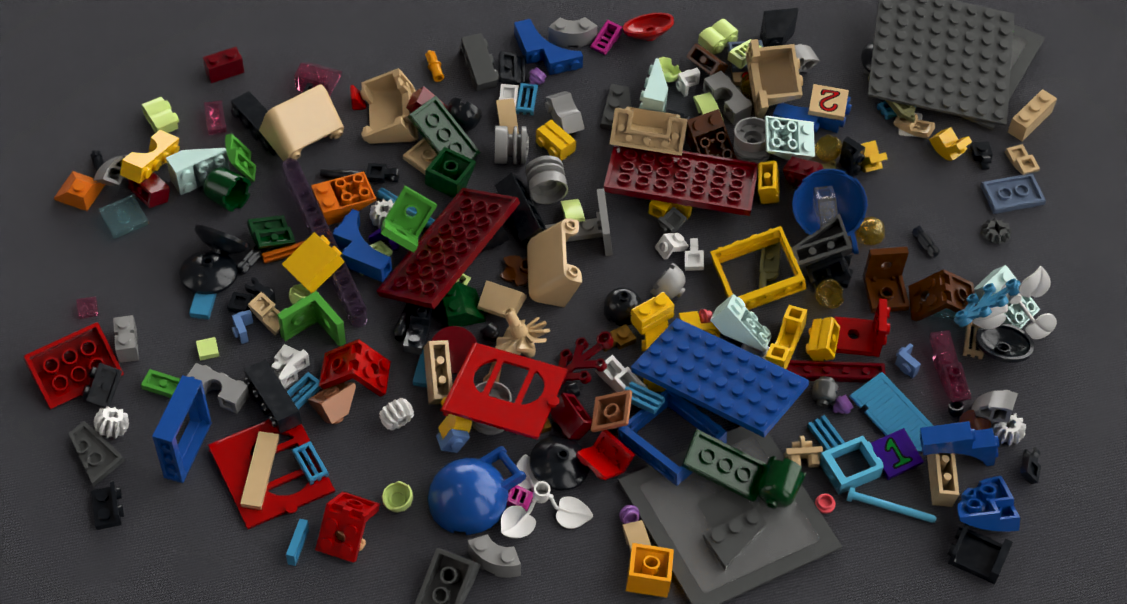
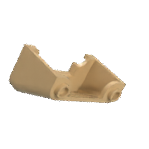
(388, 113)
(301, 122)
(549, 275)

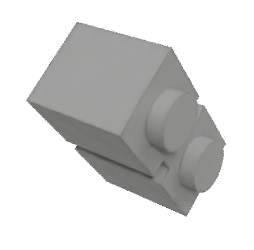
(126, 339)

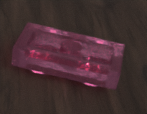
(215, 117)

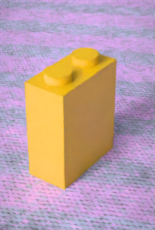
(314, 262)

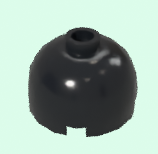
(466, 114)
(619, 305)

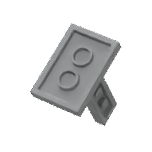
(589, 228)

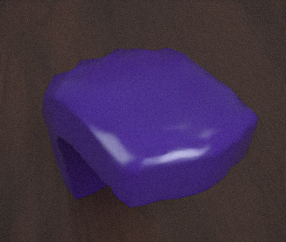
(377, 236)

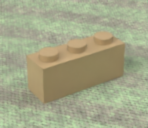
(1032, 115)
(437, 370)
(943, 479)

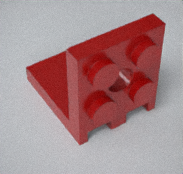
(870, 333)
(355, 362)
(348, 515)

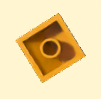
(650, 570)

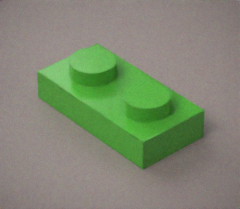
(160, 383)

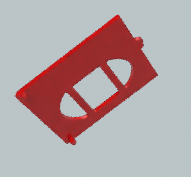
(525, 419)
(234, 460)

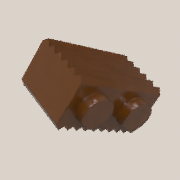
(706, 60)

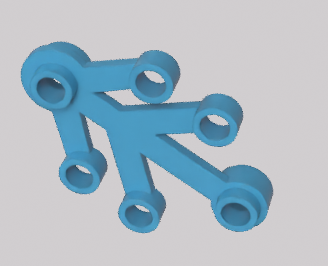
(988, 301)

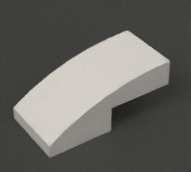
(508, 92)
(290, 372)

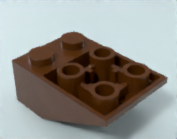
(709, 135)

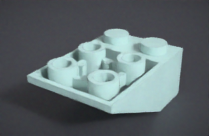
(656, 89)
(789, 138)
(191, 167)
(1015, 314)
(740, 324)

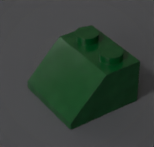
(449, 172)
(461, 306)

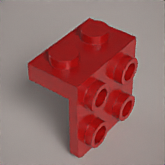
(607, 456)

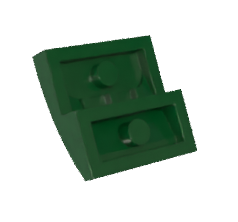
(270, 232)

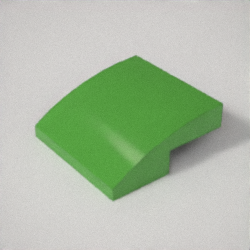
(240, 156)

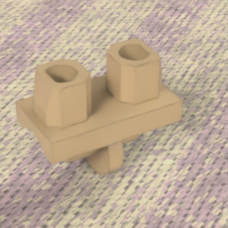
(804, 449)

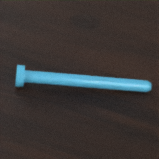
(890, 506)

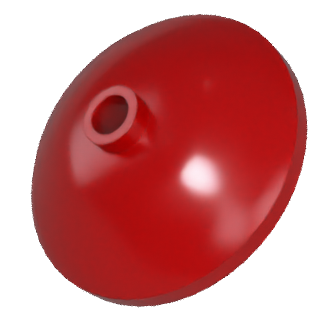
(648, 26)

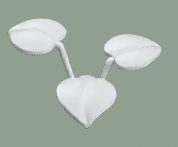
(1034, 285)
(518, 523)

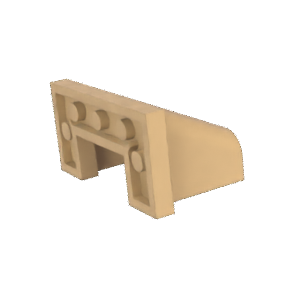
(773, 75)
(648, 130)

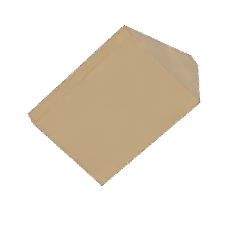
(497, 298)

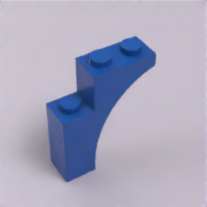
(538, 49)
(801, 113)
(357, 253)
(960, 439)

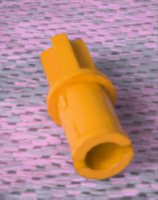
(434, 66)

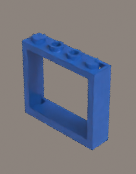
(650, 454)
(174, 457)

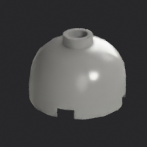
(670, 282)

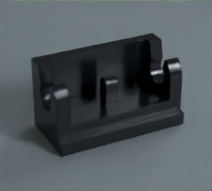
(833, 268)

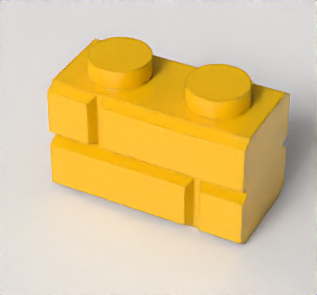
(555, 140)
(768, 182)
(652, 313)
(823, 339)

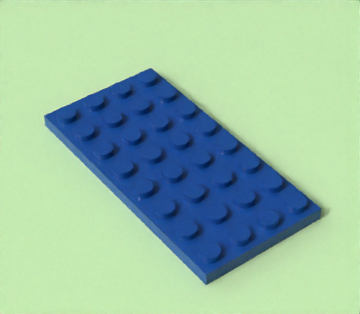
(720, 377)

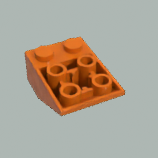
(342, 195)

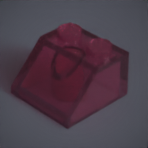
(316, 74)

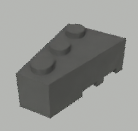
(478, 62)
(823, 243)

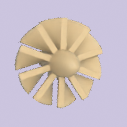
(521, 337)

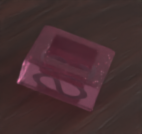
(87, 307)

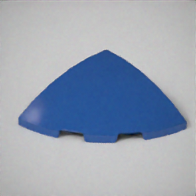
(989, 506)

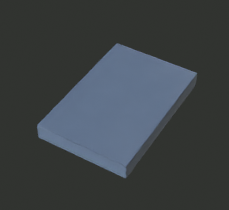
(1013, 193)

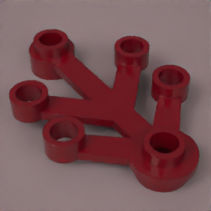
(579, 360)

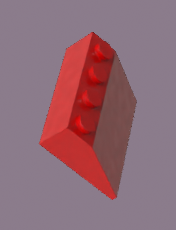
(65, 364)

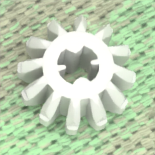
(379, 211)
(396, 414)
(111, 422)
(1010, 432)

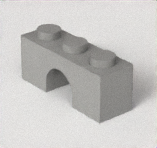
(737, 105)
(232, 393)

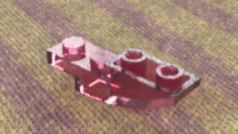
(948, 368)

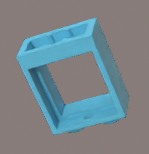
(836, 476)

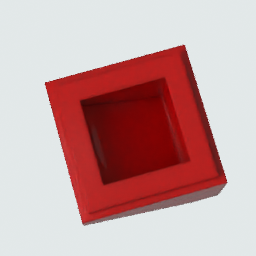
(356, 99)

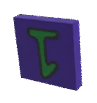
(897, 453)

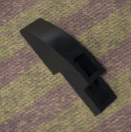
(418, 329)

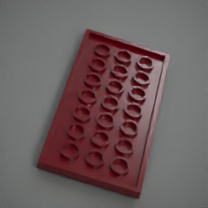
(683, 180)
(448, 247)

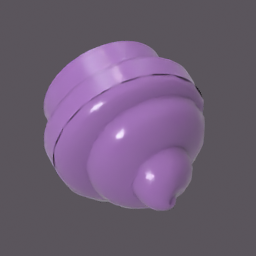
(537, 76)
(842, 405)
(629, 514)

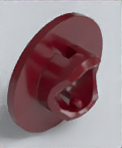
(459, 342)

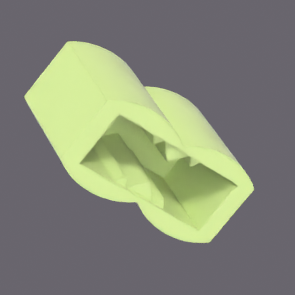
(716, 37)
(159, 115)

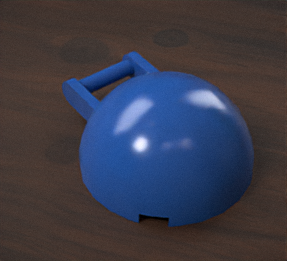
(849, 196)
(472, 493)

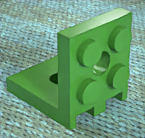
(405, 228)
(306, 313)

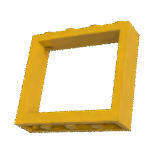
(751, 244)

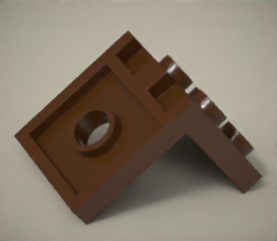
(884, 273)
(944, 291)

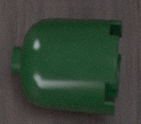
(227, 188)
(780, 482)

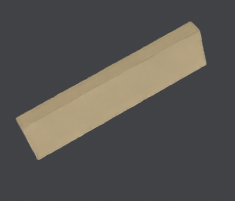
(259, 470)

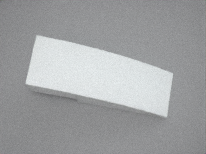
(617, 376)

